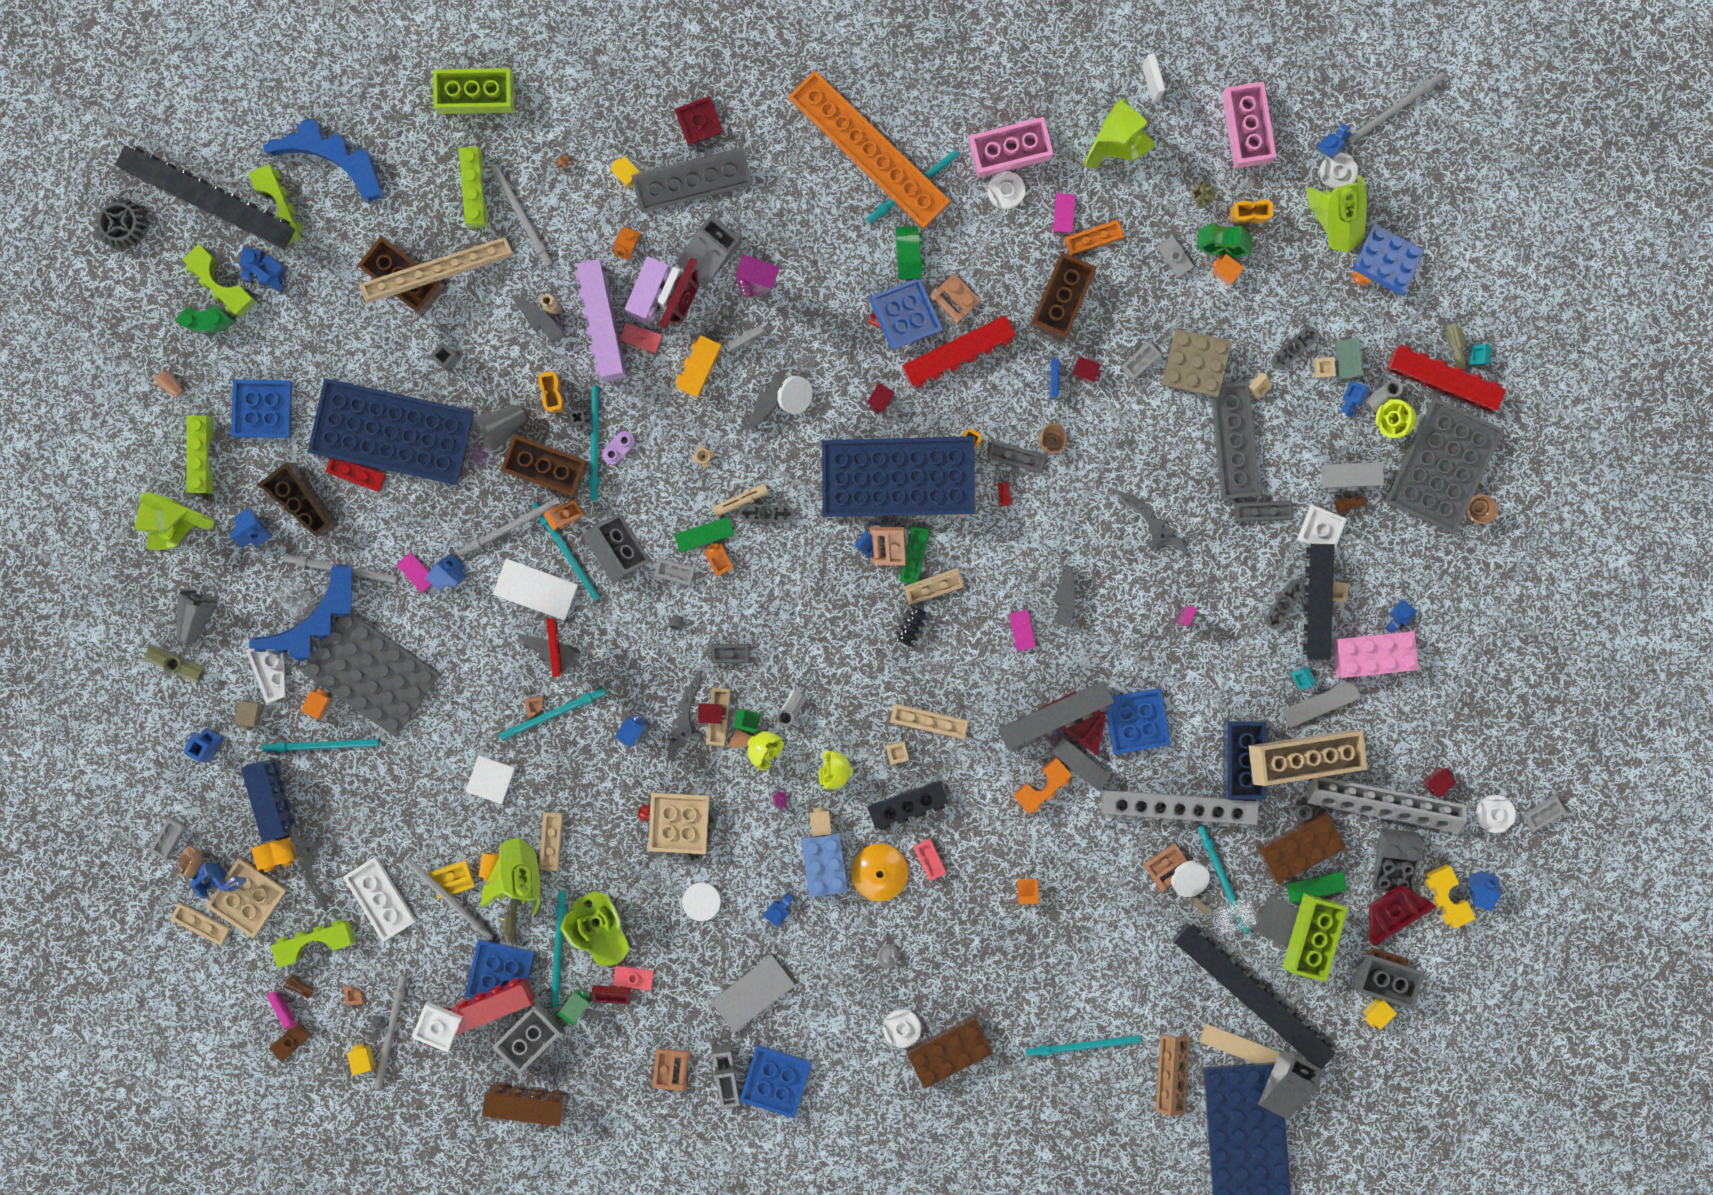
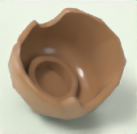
(1049, 445)
(1486, 505)
(190, 861)

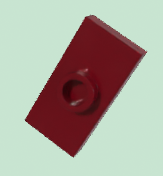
(611, 994)

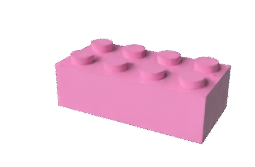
(1248, 125)
(1010, 147)
(1375, 654)

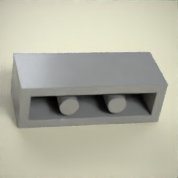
(1352, 476)

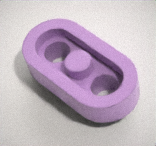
(619, 448)

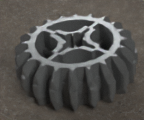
(131, 210)

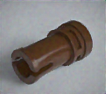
(1344, 505)
(294, 984)

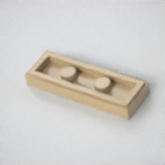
(933, 586)
(717, 732)
(551, 841)
(200, 923)

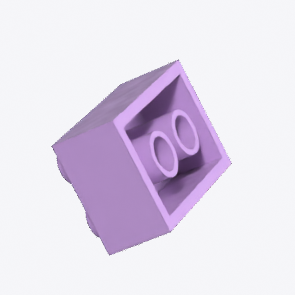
(647, 290)

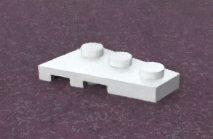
(269, 672)

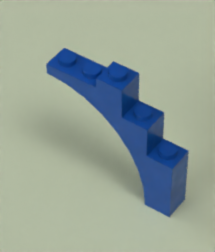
(334, 148)
(298, 638)

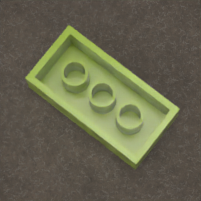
(473, 91)
(1315, 937)

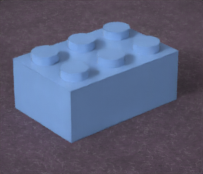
(824, 864)

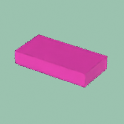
(1064, 213)
(414, 571)
(1186, 616)
(1022, 630)
(282, 1010)

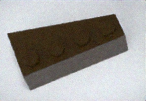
(298, 497)

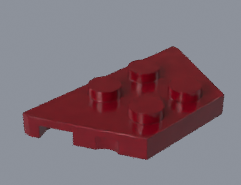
(683, 296)
(1086, 731)
(1395, 912)

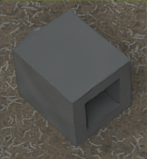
(445, 356)

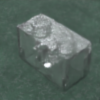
(284, 596)
(1241, 908)

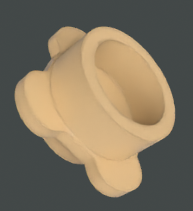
(702, 451)

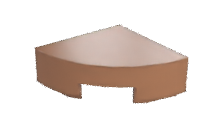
(534, 705)
(739, 739)
(353, 996)

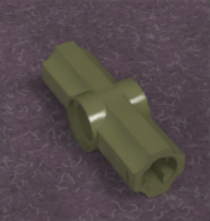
(164, 660)

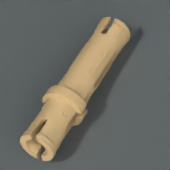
(550, 304)
(740, 500)

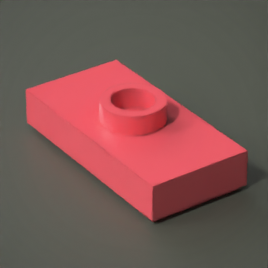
(640, 338)
(929, 859)
(633, 977)

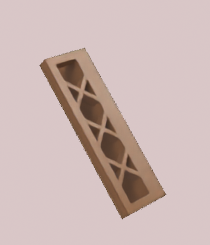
(1170, 1075)

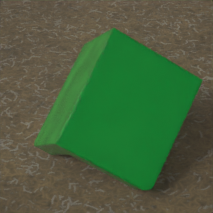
(747, 720)

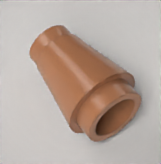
(169, 383)

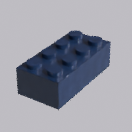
(1236, 759)
(268, 799)

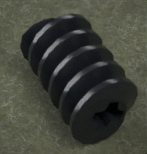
(911, 626)

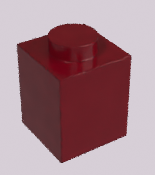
(1086, 370)
(880, 399)
(711, 713)
(1439, 781)

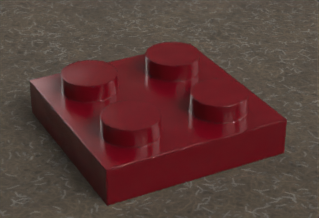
(698, 120)

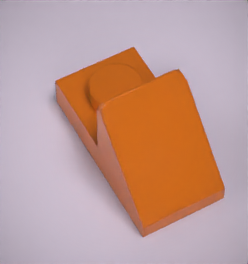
(563, 515)

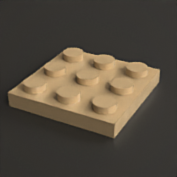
(678, 823)
(249, 904)

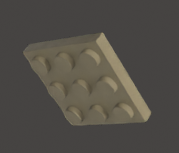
(1197, 363)

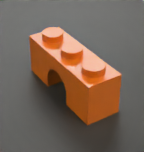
(1056, 776)

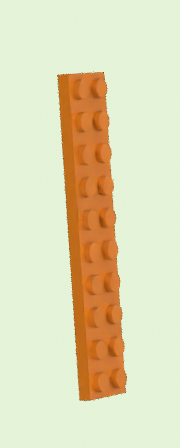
(869, 149)

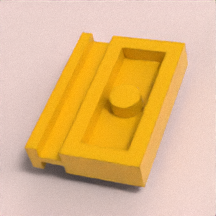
(454, 877)

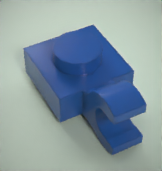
(1334, 143)
(248, 259)
(1354, 396)
(865, 543)
(1401, 614)
(777, 911)

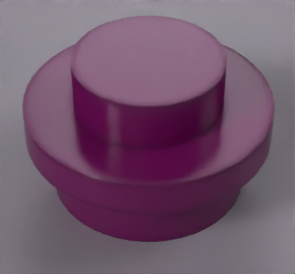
(779, 800)

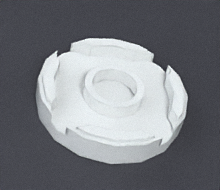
(1333, 175)
(1002, 194)
(795, 394)
(1490, 810)
(1190, 879)
(701, 901)
(907, 1027)

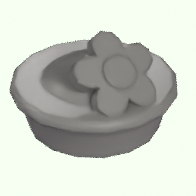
(888, 956)

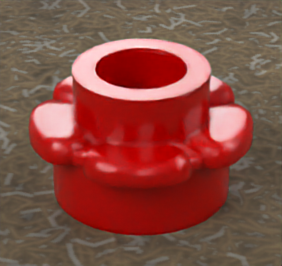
(644, 812)

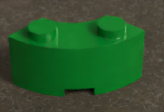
(1224, 240)
(908, 252)
(206, 321)

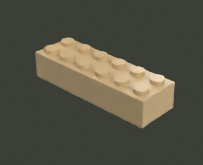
(1307, 757)

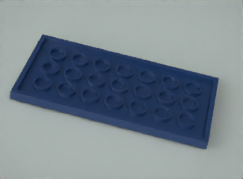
(391, 431)
(898, 477)
(1244, 1138)

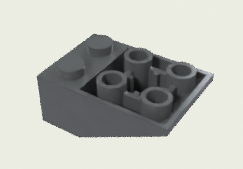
(711, 248)
(569, 655)
(1396, 859)
(1289, 1084)

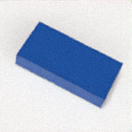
(1054, 378)

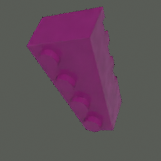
(755, 276)

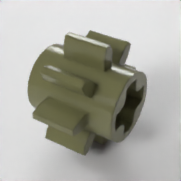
(1203, 194)

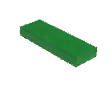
(704, 534)
(914, 554)
(1316, 886)

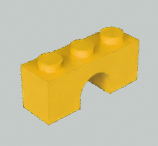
(1441, 881)

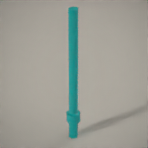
(883, 208)
(594, 480)
(569, 556)
(586, 698)
(283, 747)
(1208, 845)
(560, 911)
(1045, 1050)

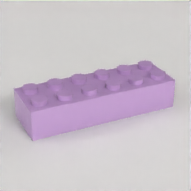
(601, 320)

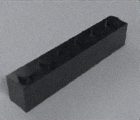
(1319, 601)

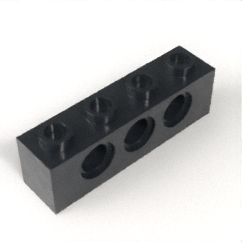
(896, 802)

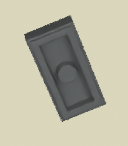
(730, 653)

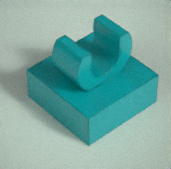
(1480, 354)
(1304, 678)

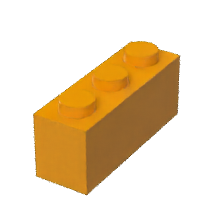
(698, 366)

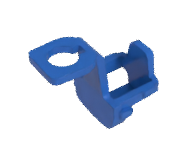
(217, 875)

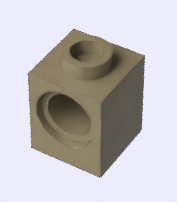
(248, 714)

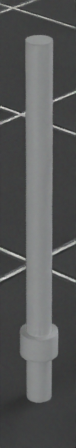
(1425, 87)
(539, 248)
(477, 543)
(304, 561)
(476, 924)
(398, 996)

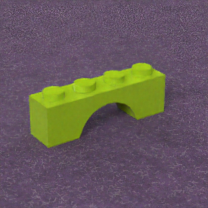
(471, 177)
(267, 182)
(203, 264)
(198, 441)
(290, 950)

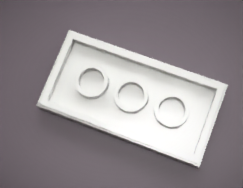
(535, 589)
(379, 899)

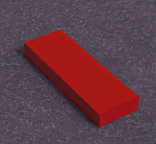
(356, 473)
(554, 647)

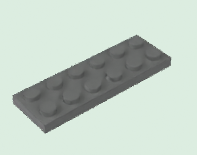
(692, 179)
(1235, 442)

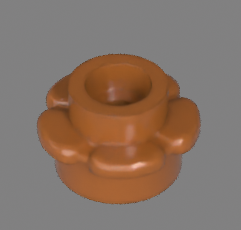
(563, 161)

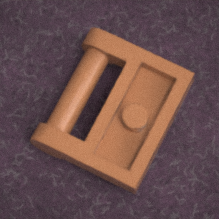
(959, 294)
(894, 545)
(1163, 863)
(665, 1069)

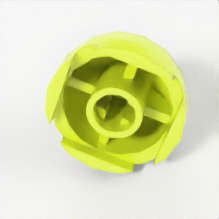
(1396, 418)
(763, 748)
(835, 770)

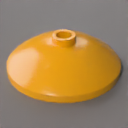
(879, 858)

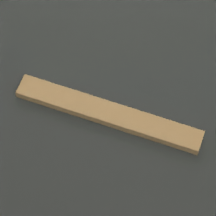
(435, 270)

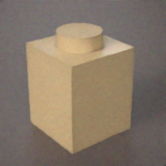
(820, 821)

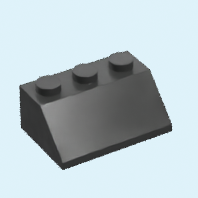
(615, 548)
(1388, 981)

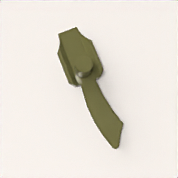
(1456, 341)
(509, 921)

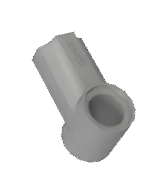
(1382, 395)
(792, 706)

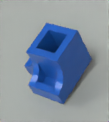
(270, 272)
(249, 529)
(447, 572)
(203, 746)
(1484, 890)

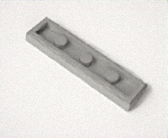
(1321, 703)

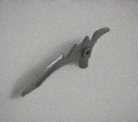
(1160, 535)
(683, 733)
(305, 851)

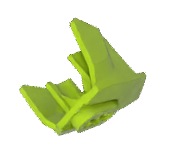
(1120, 136)
(1341, 213)
(167, 521)
(514, 875)
(603, 940)

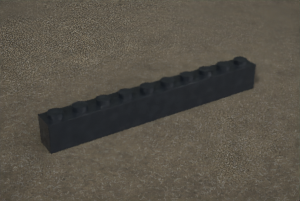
(205, 197)
(1253, 996)

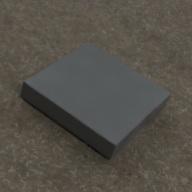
(1277, 920)

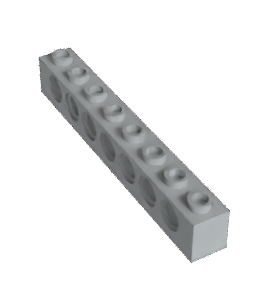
(1387, 804)
(1248, 808)

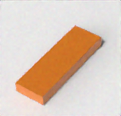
(1094, 237)

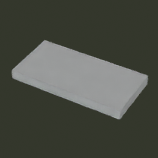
(753, 993)

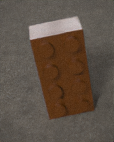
(387, 259)
(1063, 296)
(544, 466)
(1300, 848)
(949, 1051)
(525, 1104)

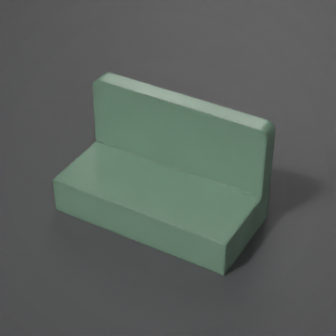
(1348, 358)

